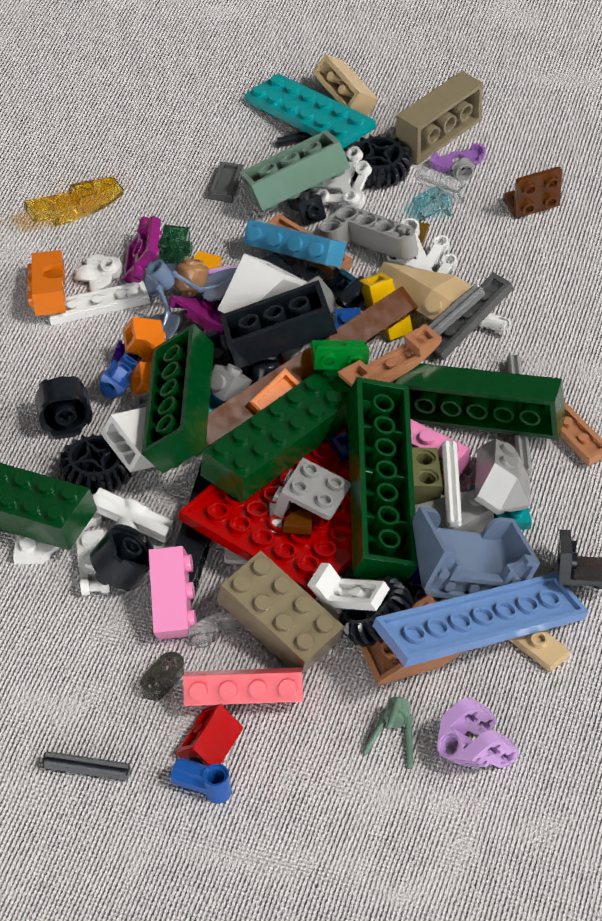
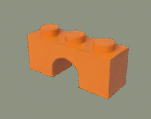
(46, 283)
(140, 338)

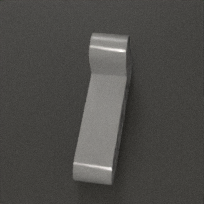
(372, 231)

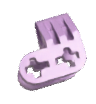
(486, 749)

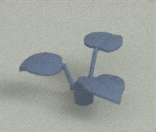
(162, 277)

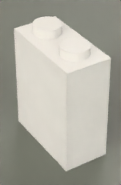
(125, 436)

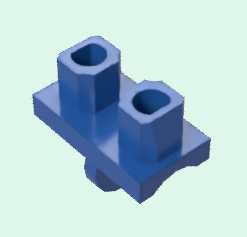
(117, 377)

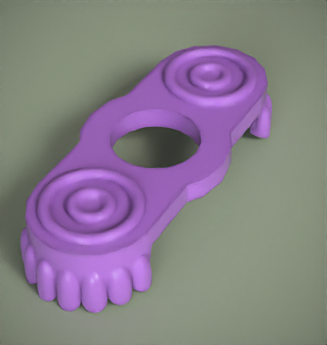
(444, 163)

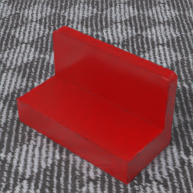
(210, 736)

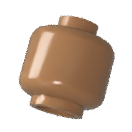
(193, 271)

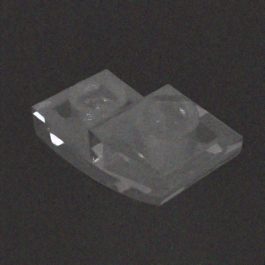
(205, 631)

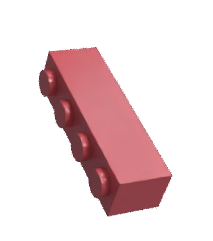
(243, 686)

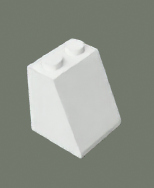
(256, 281)

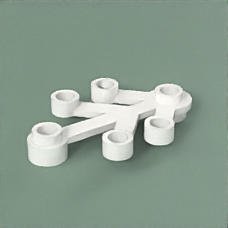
(353, 195)
(427, 262)

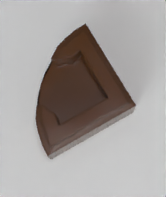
(298, 522)

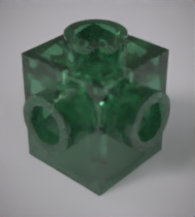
(175, 244)

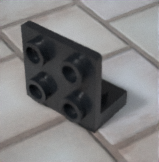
(575, 569)

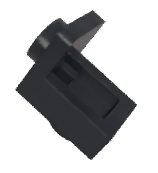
(309, 206)

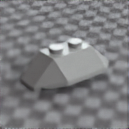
(501, 478)

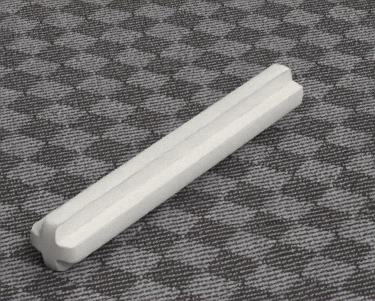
(451, 484)

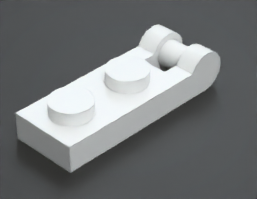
(85, 544)

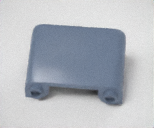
(470, 562)

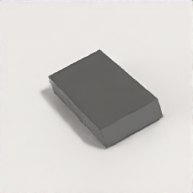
(225, 182)

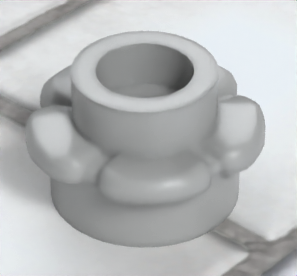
(463, 169)

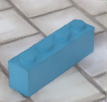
(294, 243)

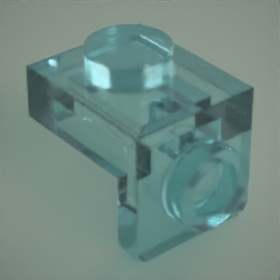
(432, 202)

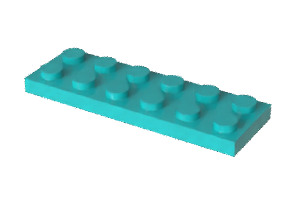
(309, 110)

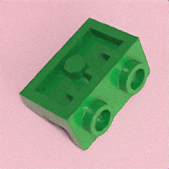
(338, 353)

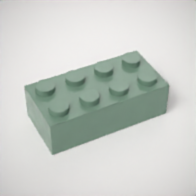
(295, 170)

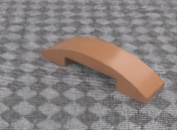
(417, 348)

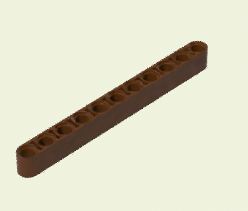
(364, 326)

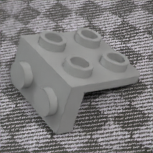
(311, 489)

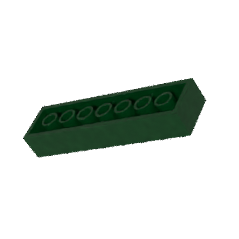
(278, 436)
(381, 480)

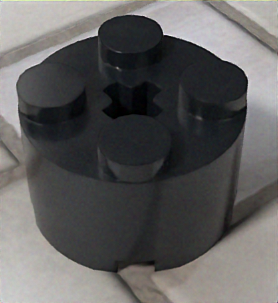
(63, 406)
(121, 558)

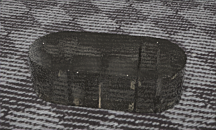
(160, 674)

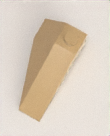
(429, 289)

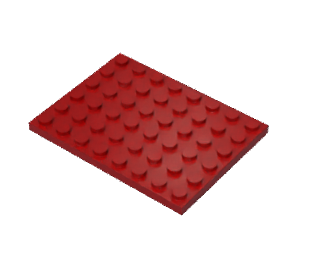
(248, 525)

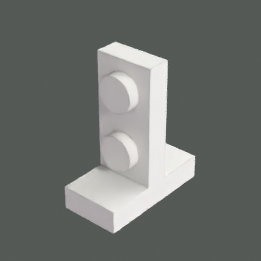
(346, 593)

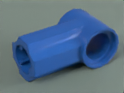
(203, 779)

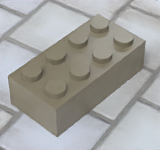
(440, 116)
(280, 613)

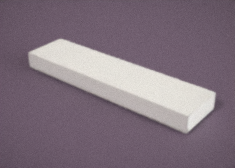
(102, 302)

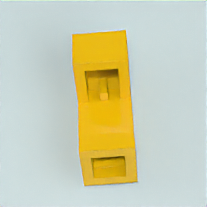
(375, 289)

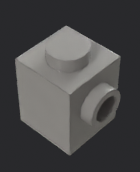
(228, 381)

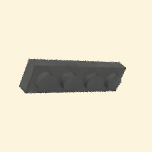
(495, 289)

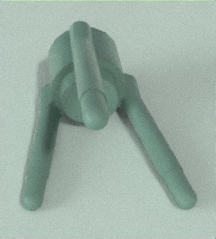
(395, 716)

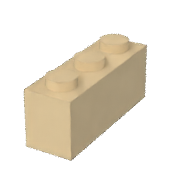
(345, 84)

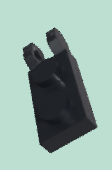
(344, 285)

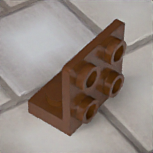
(535, 192)

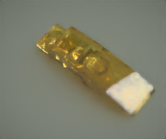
(80, 201)

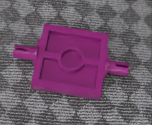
(142, 249)

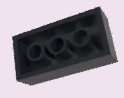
(278, 324)

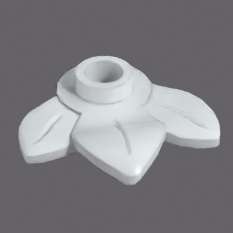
(99, 271)

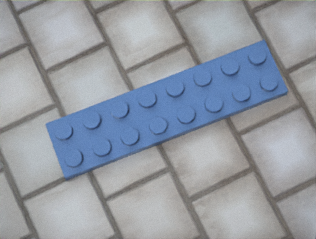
(479, 619)

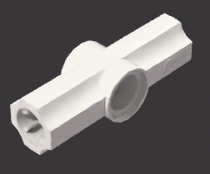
(134, 515)

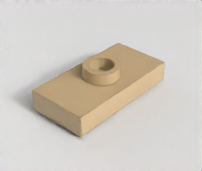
(543, 649)

